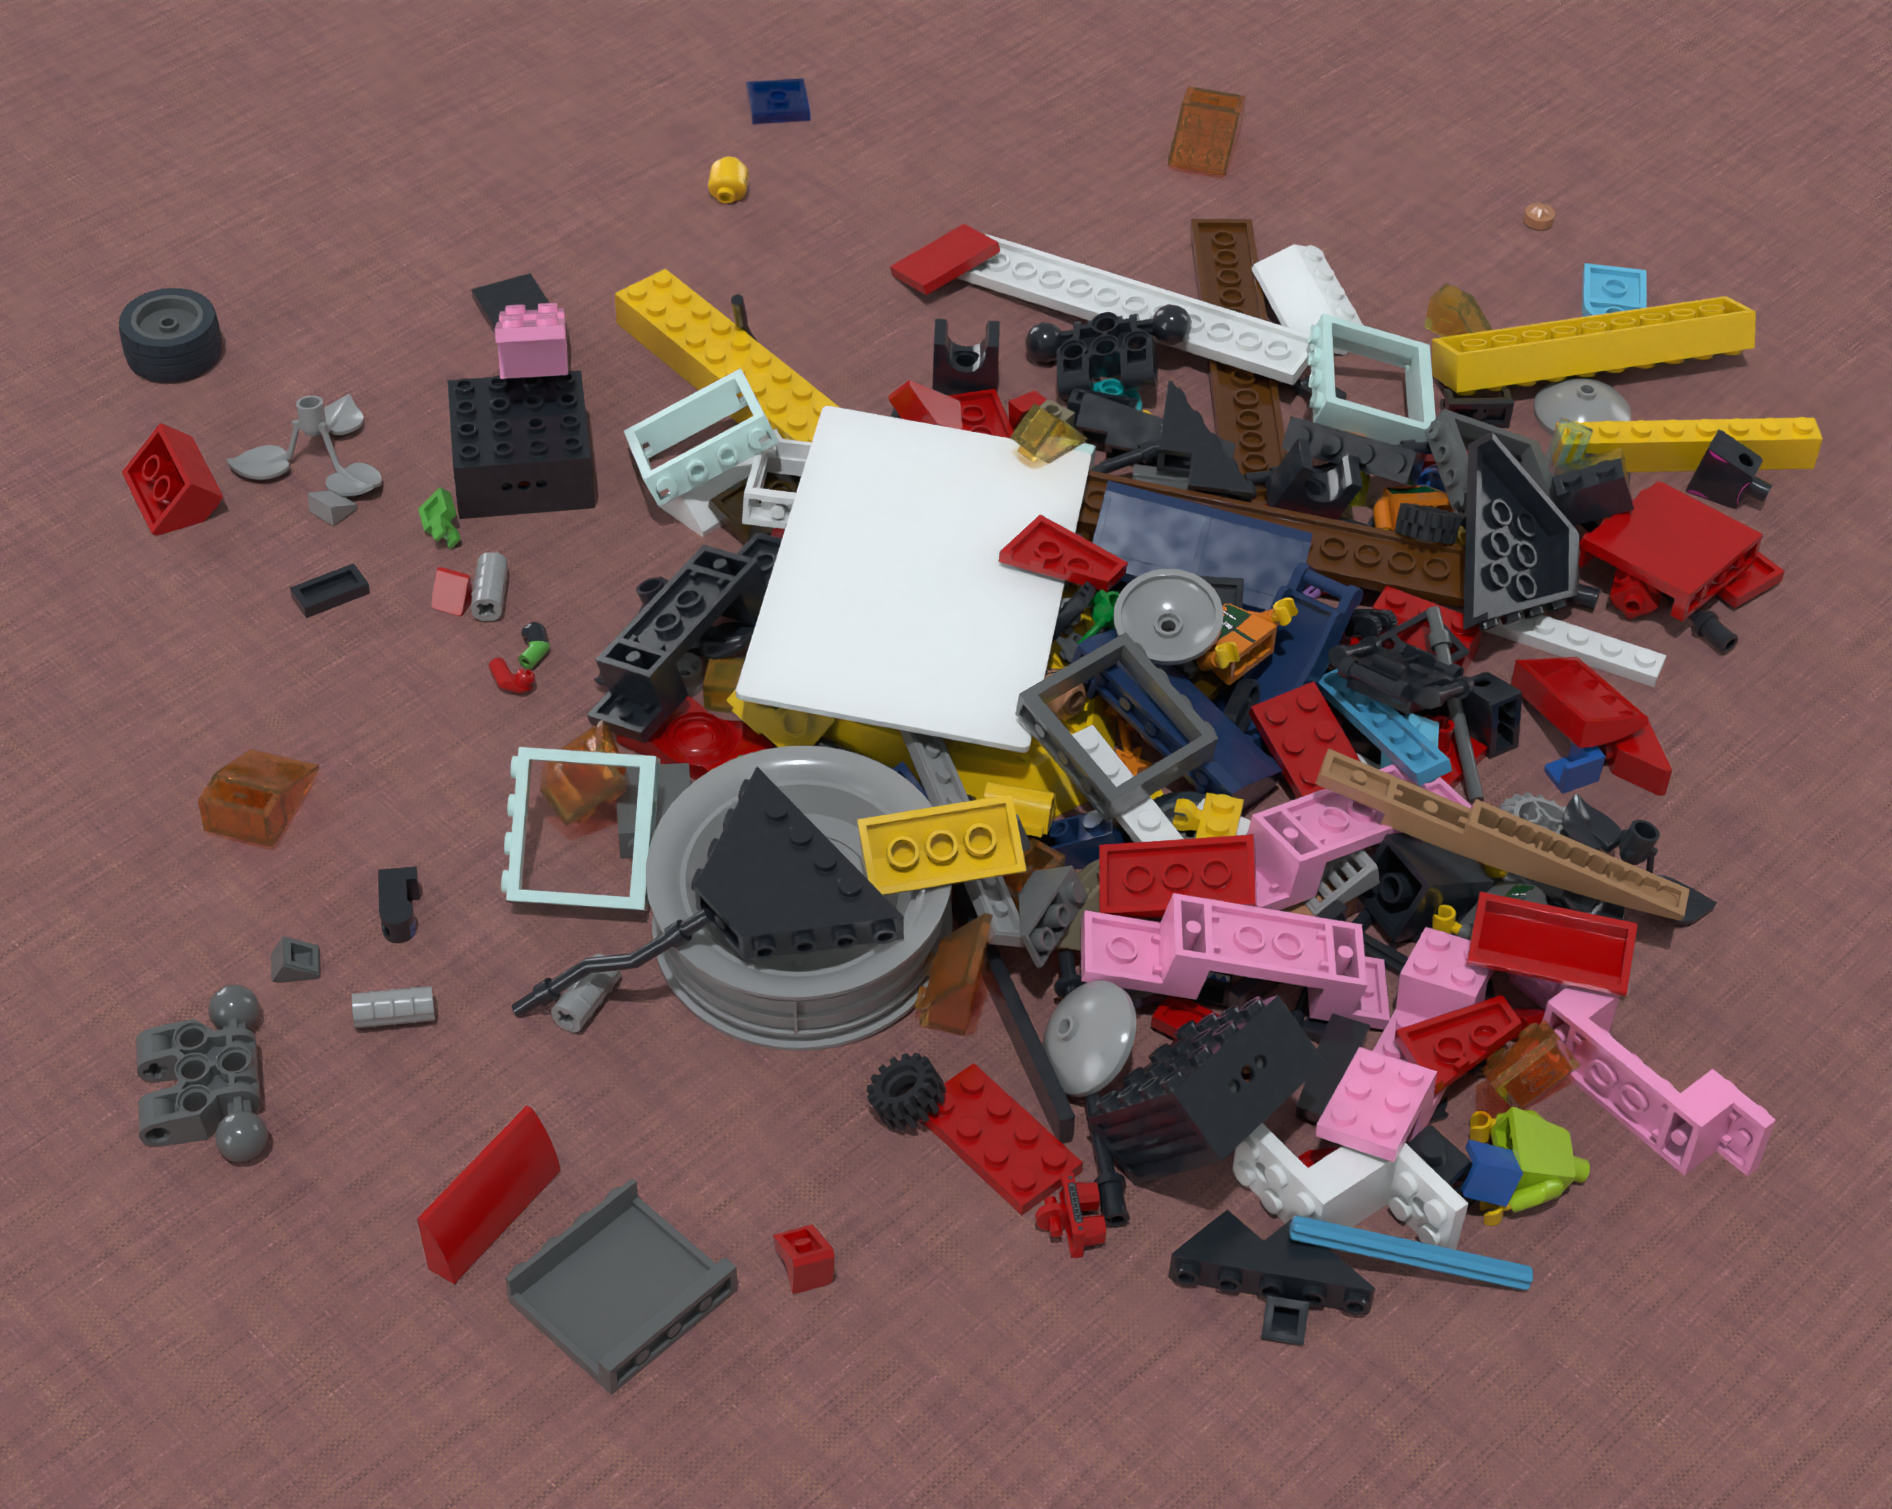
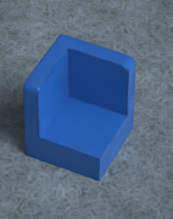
(1577, 770)
(1492, 1175)

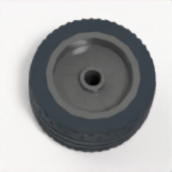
(170, 335)

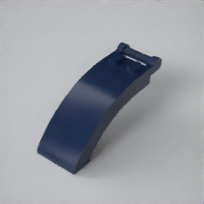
(1304, 643)

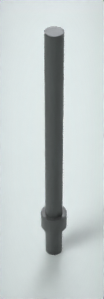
(1440, 644)

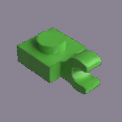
(437, 516)

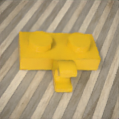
(1218, 818)

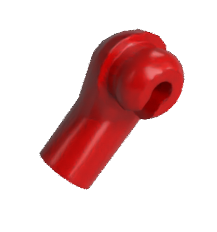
(520, 682)

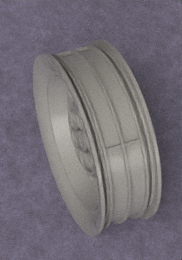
(794, 997)

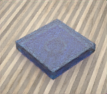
(778, 101)

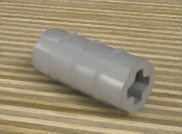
(489, 586)
(583, 998)
(393, 1007)

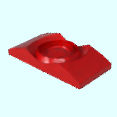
(698, 739)

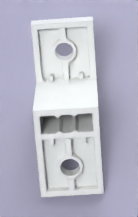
(1350, 1187)

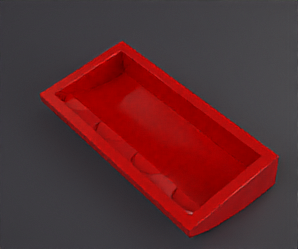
(1577, 700)
(1552, 943)
(487, 1196)

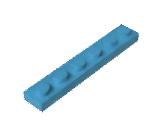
(1387, 730)

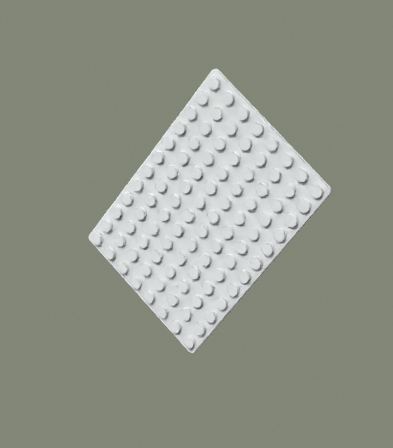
(894, 582)

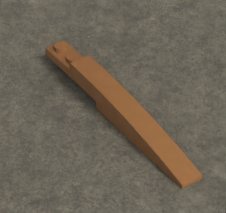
(1502, 839)

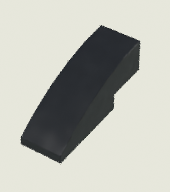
(1338, 1048)

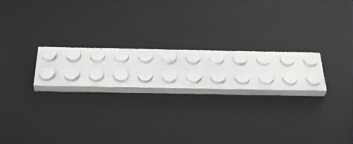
(1088, 291)

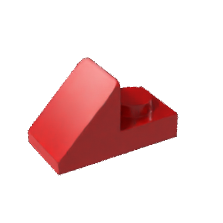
(807, 1258)

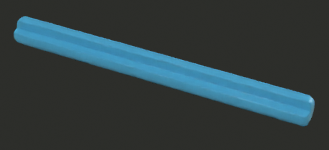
(1410, 1252)

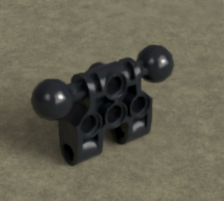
(1108, 348)

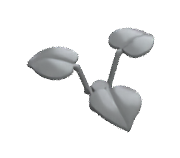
(314, 419)

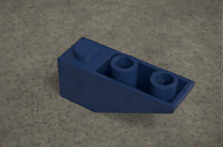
(1081, 836)

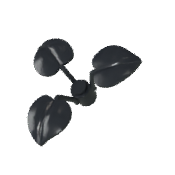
(720, 643)
(1635, 845)

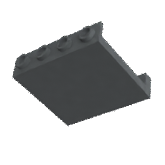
(618, 1287)

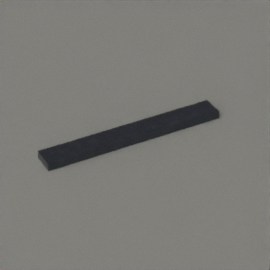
(1020, 1028)

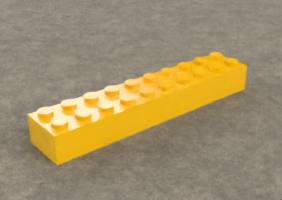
(1593, 344)
(709, 346)

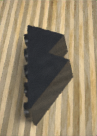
(1191, 449)
(1238, 1260)

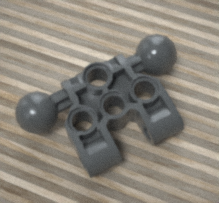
(214, 1078)

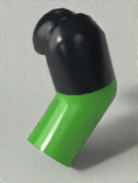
(538, 644)

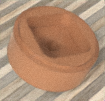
(1539, 216)

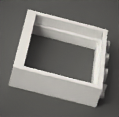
(776, 505)

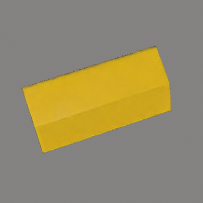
(941, 845)

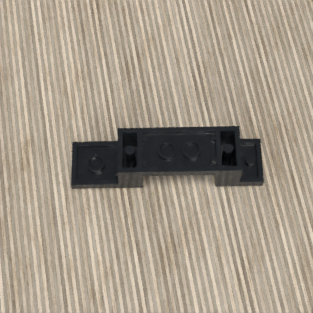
(643, 658)

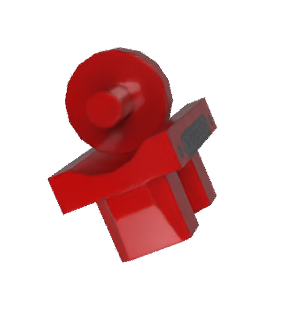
(1073, 1199)

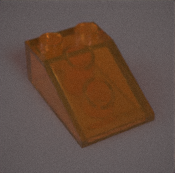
(578, 788)
(954, 977)
(1530, 1065)

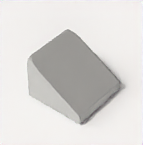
(330, 506)

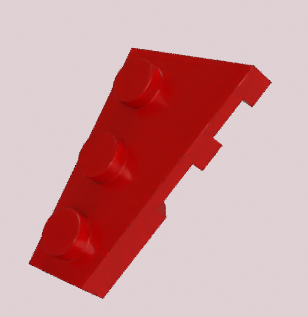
(1063, 555)
(1459, 1038)

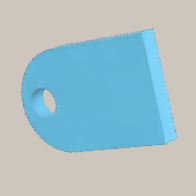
(1612, 289)

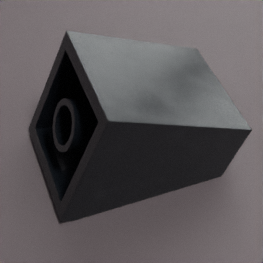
(1418, 880)

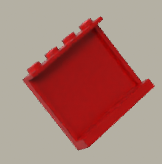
(1674, 546)

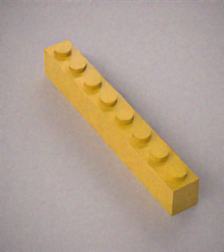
(1682, 443)

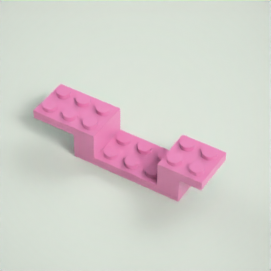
(532, 341)
(1307, 832)
(1242, 941)
(1381, 1093)
(1676, 1125)

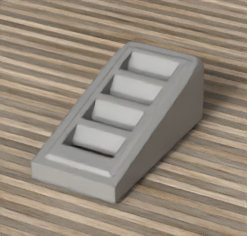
(1345, 891)

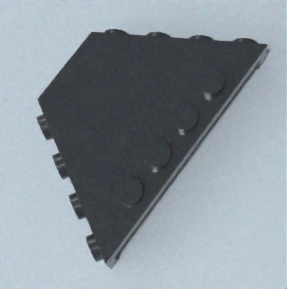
(1517, 542)
(785, 884)

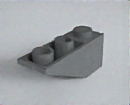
(1047, 908)

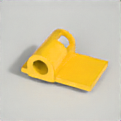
(781, 725)
(1032, 806)

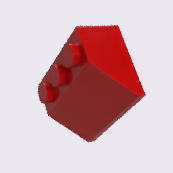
(171, 481)
(1408, 606)

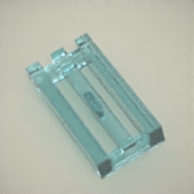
(1575, 428)

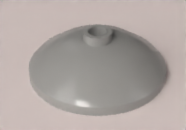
(1579, 401)
(1170, 601)
(1090, 1037)

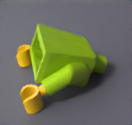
(1541, 1151)

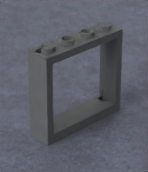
(1449, 440)
(1073, 758)

